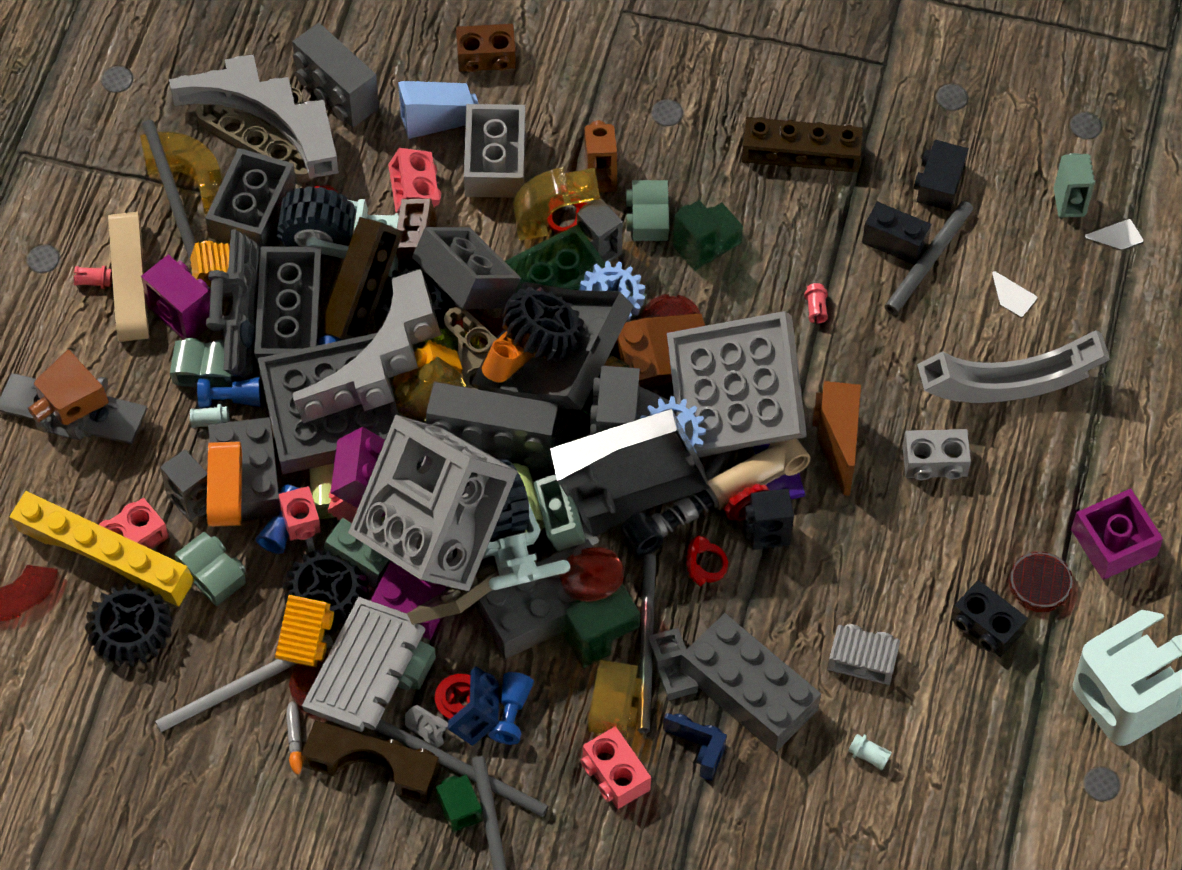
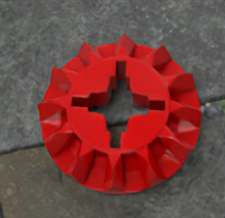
(736, 507)
(445, 694)

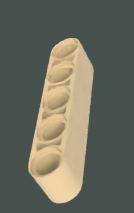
(127, 268)

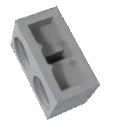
(935, 446)

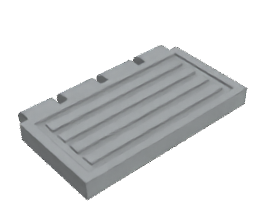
(362, 665)

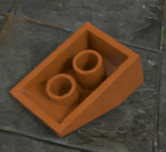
(645, 346)
(837, 423)

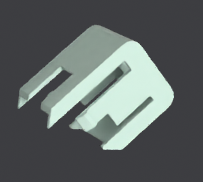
(1114, 684)

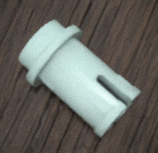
(206, 416)
(869, 751)

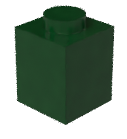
(458, 802)

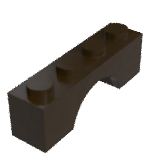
(334, 748)

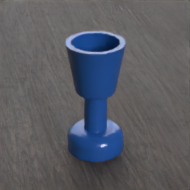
(242, 392)
(275, 534)
(514, 695)

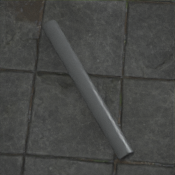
(928, 258)

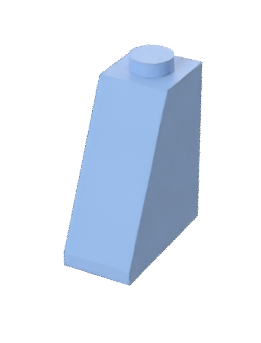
(433, 106)

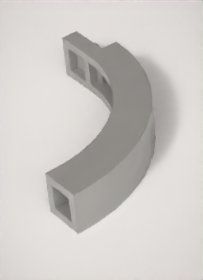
(1012, 380)

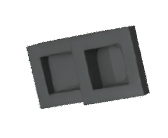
(667, 656)

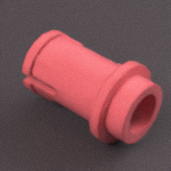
(93, 276)
(816, 298)

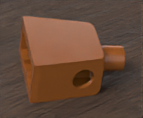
(601, 143)
(67, 391)

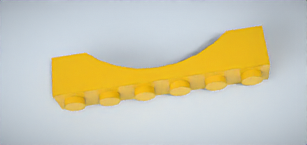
(132, 560)

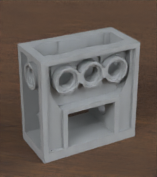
(426, 506)

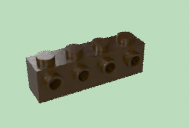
(802, 144)
(361, 279)

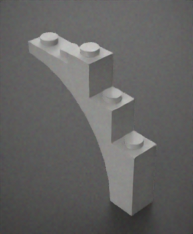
(272, 100)
(389, 354)

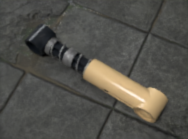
(785, 457)

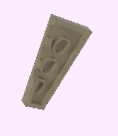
(455, 600)

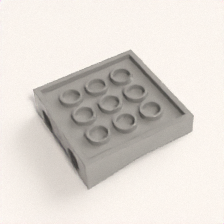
(740, 381)

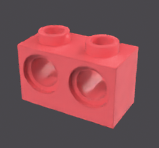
(413, 176)
(148, 535)
(622, 765)

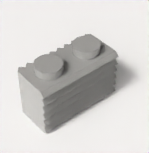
(863, 654)

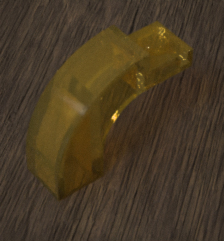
(188, 157)
(548, 193)

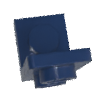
(481, 712)
(708, 736)

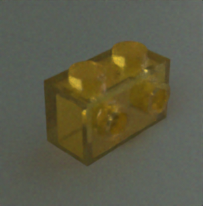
(614, 697)

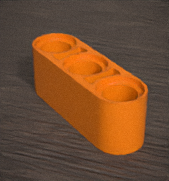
(504, 359)
(224, 484)

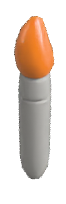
(294, 737)

